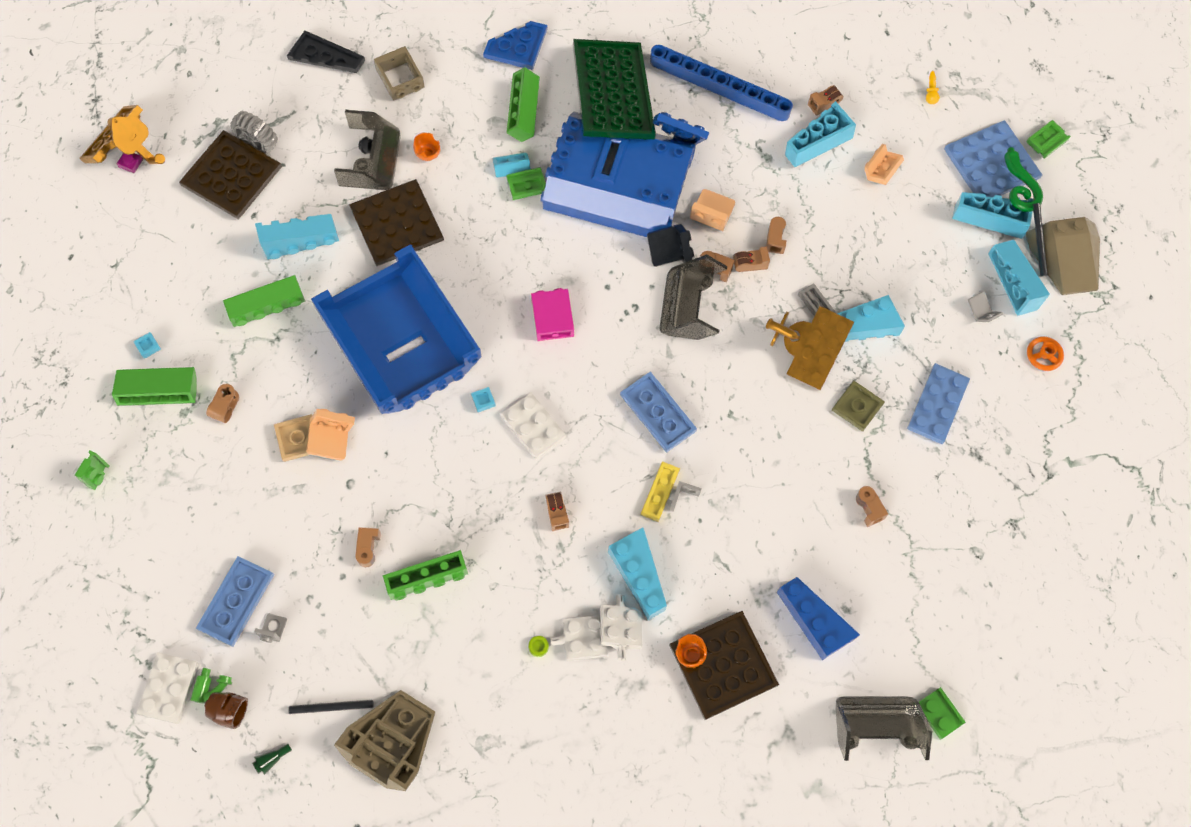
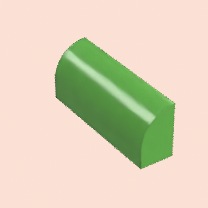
(155, 386)

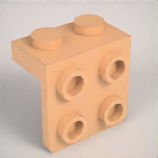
(712, 209)
(329, 434)

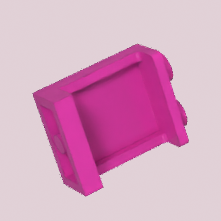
(552, 314)

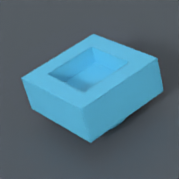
(147, 345)
(483, 399)

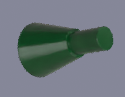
(266, 761)

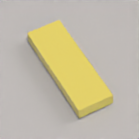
(660, 491)

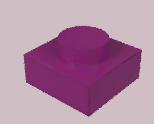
(129, 162)

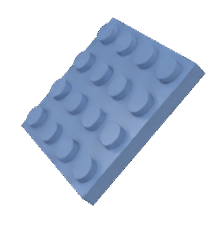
(982, 160)

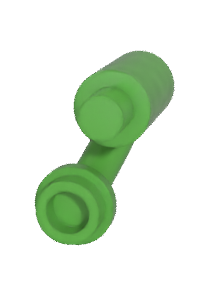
(202, 684)

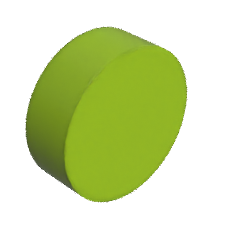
(538, 646)

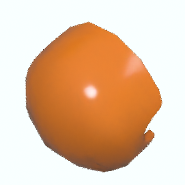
(426, 146)
(691, 651)

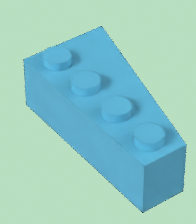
(821, 135)
(992, 214)
(296, 235)
(1018, 278)
(874, 319)
(639, 572)

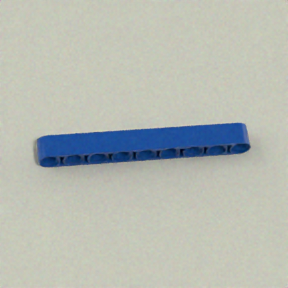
(721, 83)

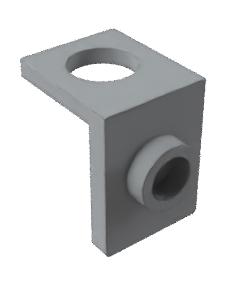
(981, 308)
(683, 487)
(267, 635)

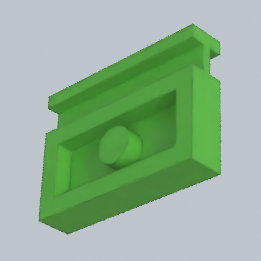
(1048, 139)
(526, 183)
(92, 470)
(941, 713)

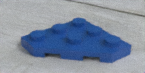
(517, 46)
(680, 128)

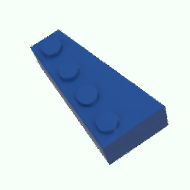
(817, 620)

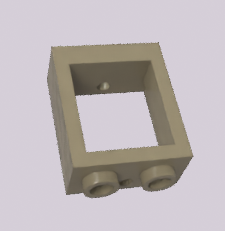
(392, 60)

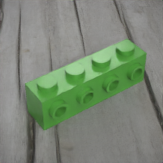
(523, 104)
(264, 301)
(425, 575)

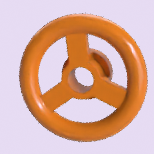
(1049, 345)

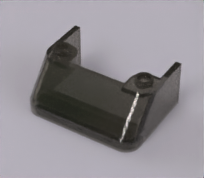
(380, 168)
(683, 298)
(882, 719)

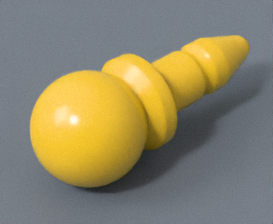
(932, 96)

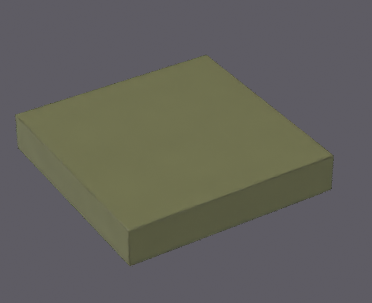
(858, 406)

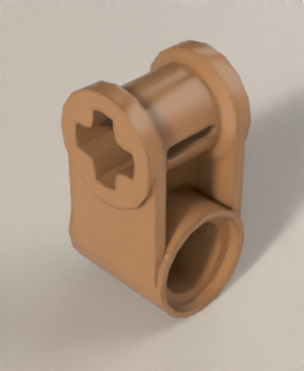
(223, 403)

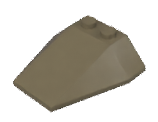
(1071, 254)
(389, 741)

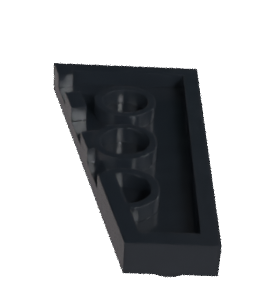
(324, 53)

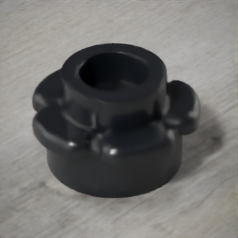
(365, 145)

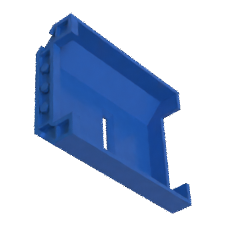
(636, 194)
(389, 313)

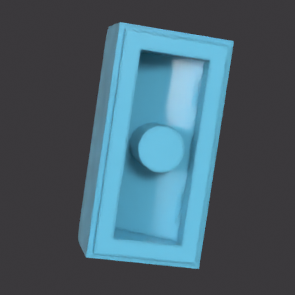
(511, 164)

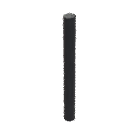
(1040, 239)
(336, 706)

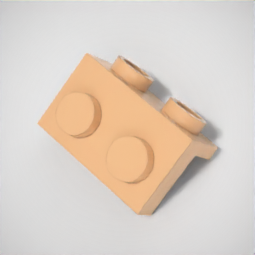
(883, 165)

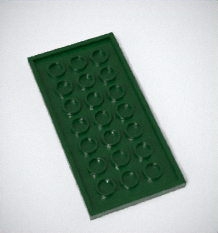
(613, 89)

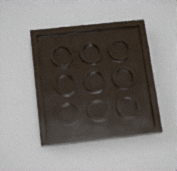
(230, 174)
(395, 221)
(732, 669)

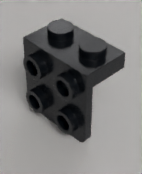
(670, 245)

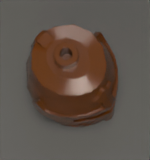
(226, 709)

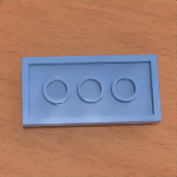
(938, 403)
(658, 412)
(235, 601)

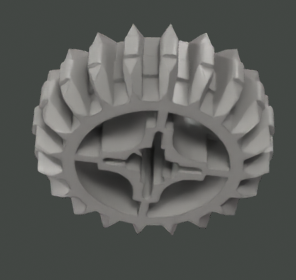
(253, 131)

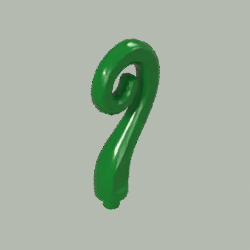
(1015, 167)

